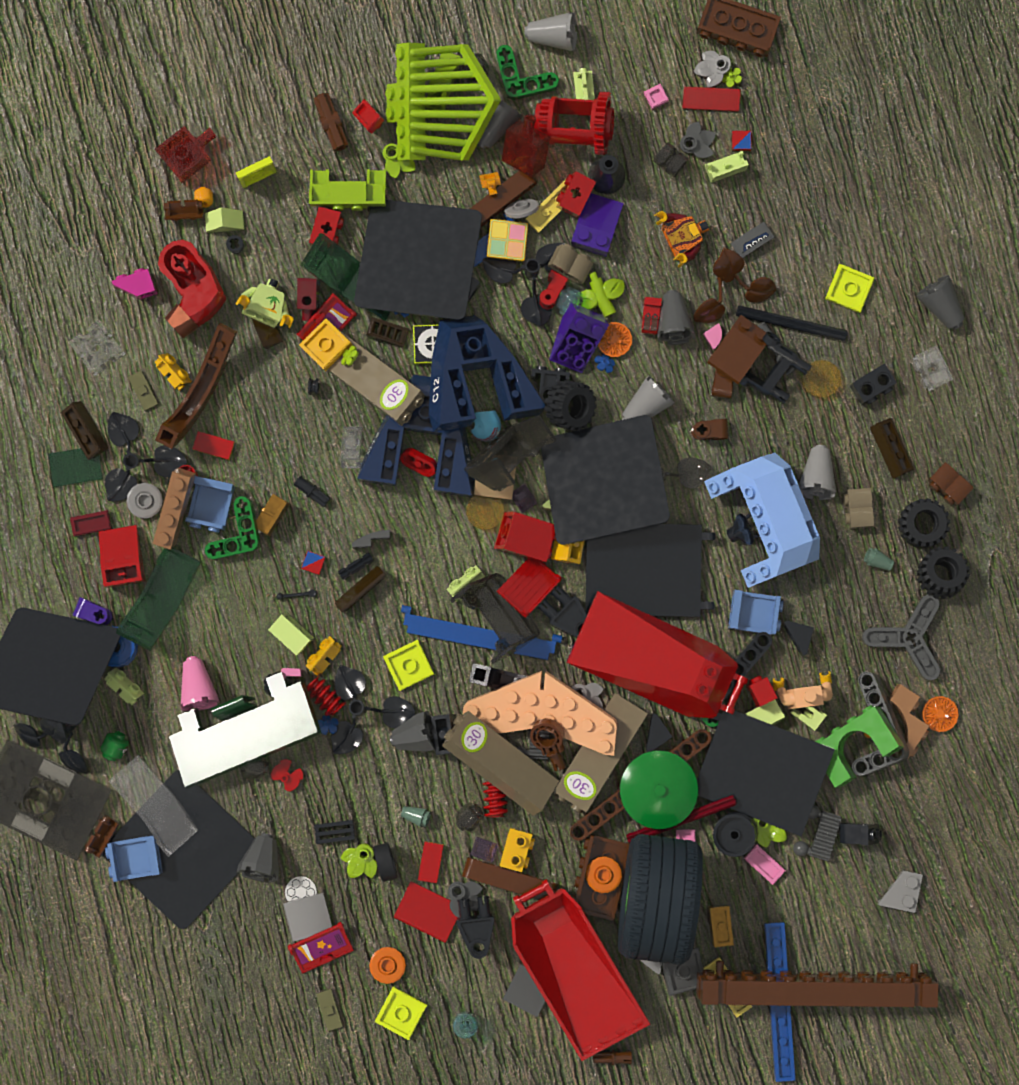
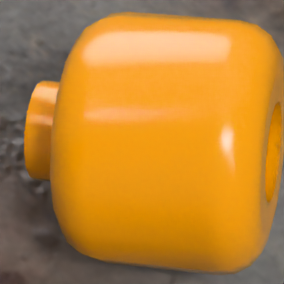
(205, 195)

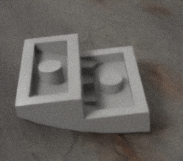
(307, 916)

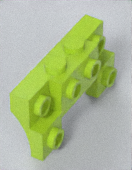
(347, 193)

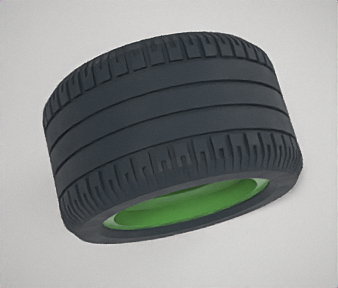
(660, 899)

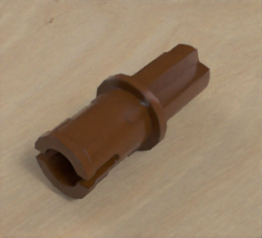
(613, 1057)

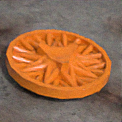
(615, 340)
(940, 714)
(603, 874)
(387, 965)

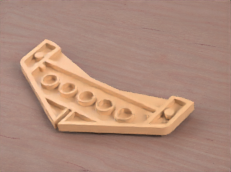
(525, 702)

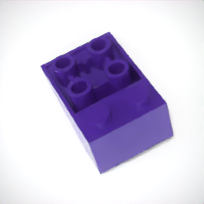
(578, 337)

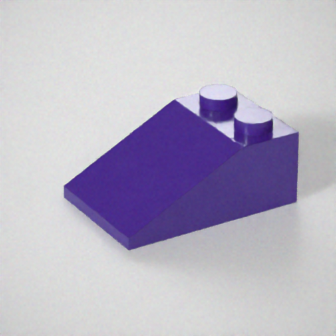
(597, 225)

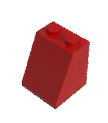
(525, 536)

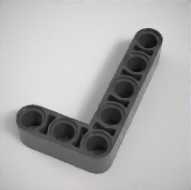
(871, 759)

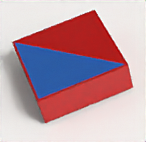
(741, 140)
(313, 562)

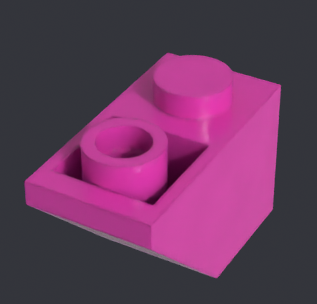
(137, 285)

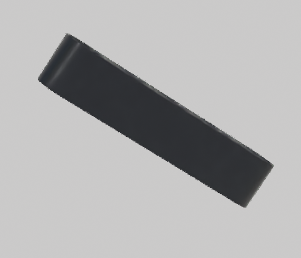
(757, 651)

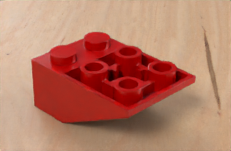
(121, 557)

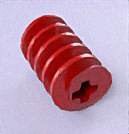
(325, 697)
(495, 801)

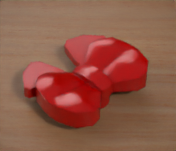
(290, 781)

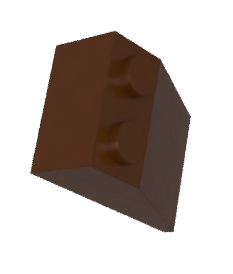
(738, 349)

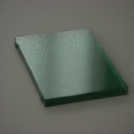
(73, 467)

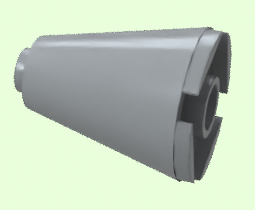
(554, 31)
(648, 400)
(818, 475)

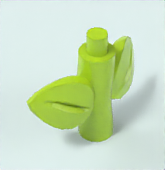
(602, 293)

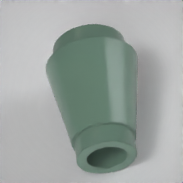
(877, 559)
(418, 816)

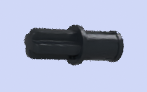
(311, 491)

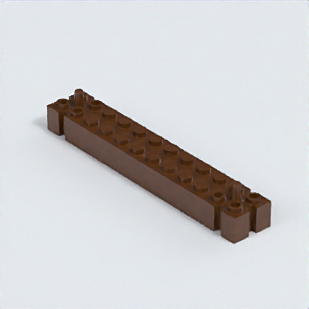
(816, 989)

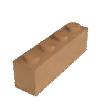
(174, 508)

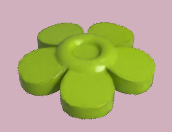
(731, 77)
(349, 356)

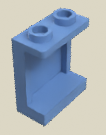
(210, 504)
(755, 612)
(134, 858)

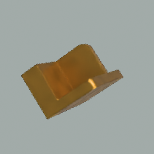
(271, 514)
(720, 926)

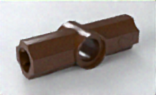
(331, 122)

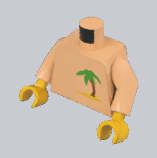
(805, 696)

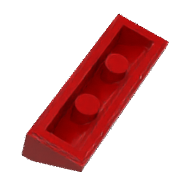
(711, 99)

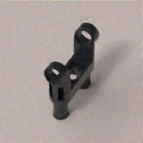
(788, 358)

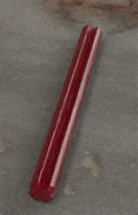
(696, 814)

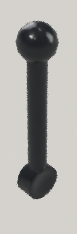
(312, 593)

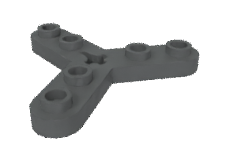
(915, 625)

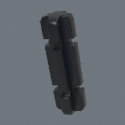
(355, 566)

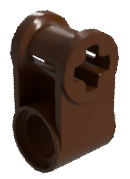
(721, 386)
(714, 429)

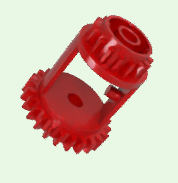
(600, 123)

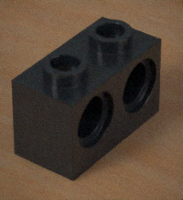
(871, 381)

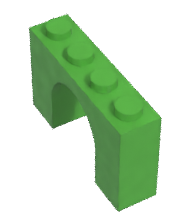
(870, 722)

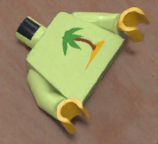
(266, 304)

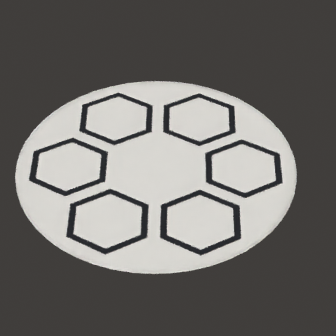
(299, 888)

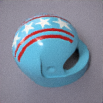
(486, 426)

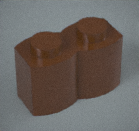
(950, 484)

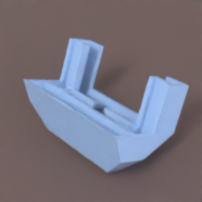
(777, 513)

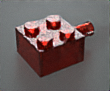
(525, 146)
(185, 153)

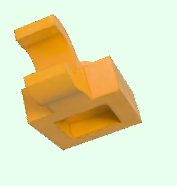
(490, 182)

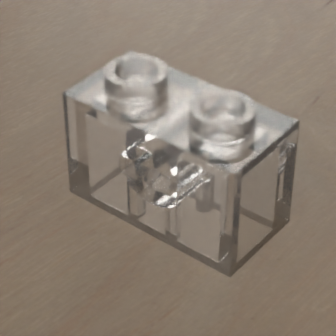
(936, 378)

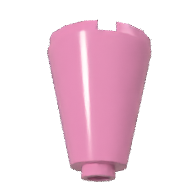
(197, 686)

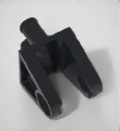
(569, 617)
(476, 928)

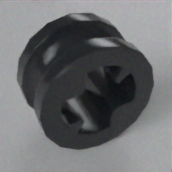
(240, 242)
(313, 386)

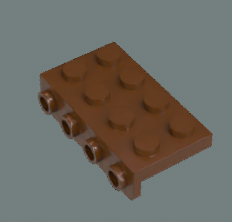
(738, 26)
(592, 902)

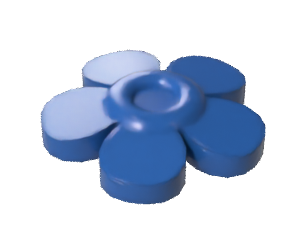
(604, 363)
(328, 724)

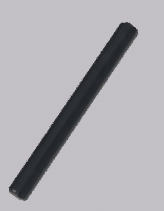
(792, 323)

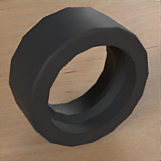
(385, 862)

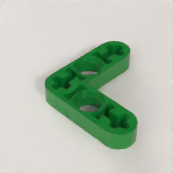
(515, 80)
(240, 540)

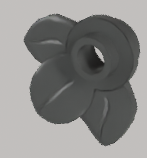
(700, 141)
(468, 890)

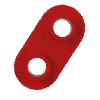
(419, 462)

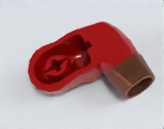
(194, 282)

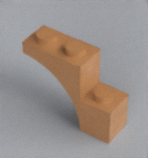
(914, 728)

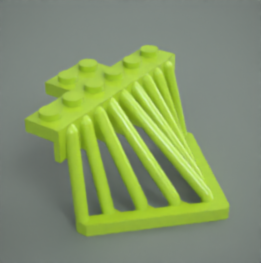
(407, 101)

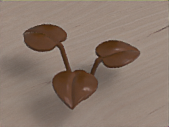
(725, 269)

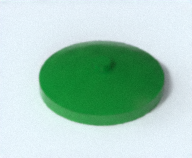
(658, 789)

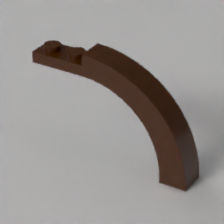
(200, 392)

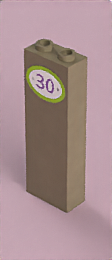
(379, 385)
(500, 763)
(590, 768)

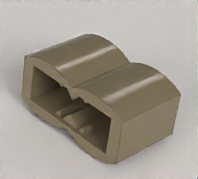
(570, 264)
(859, 508)

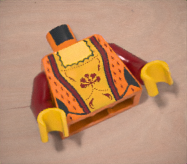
(682, 235)

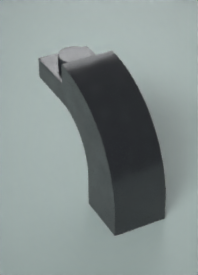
(492, 677)

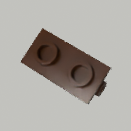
(192, 210)
(102, 836)

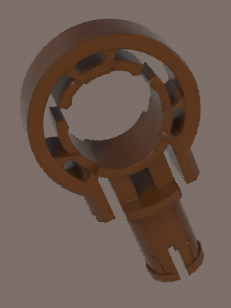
(549, 747)

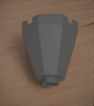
(414, 734)
(260, 860)

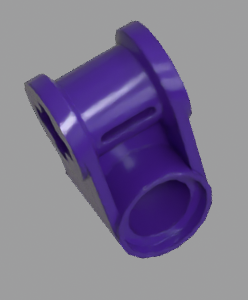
(90, 611)

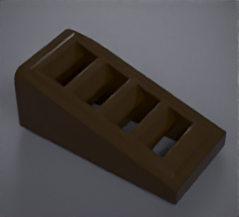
(370, 333)

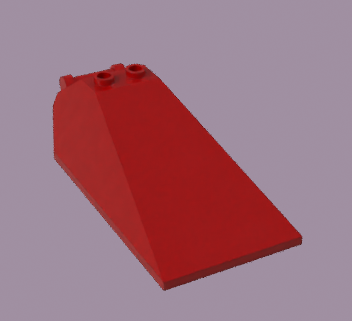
(655, 659)
(574, 971)

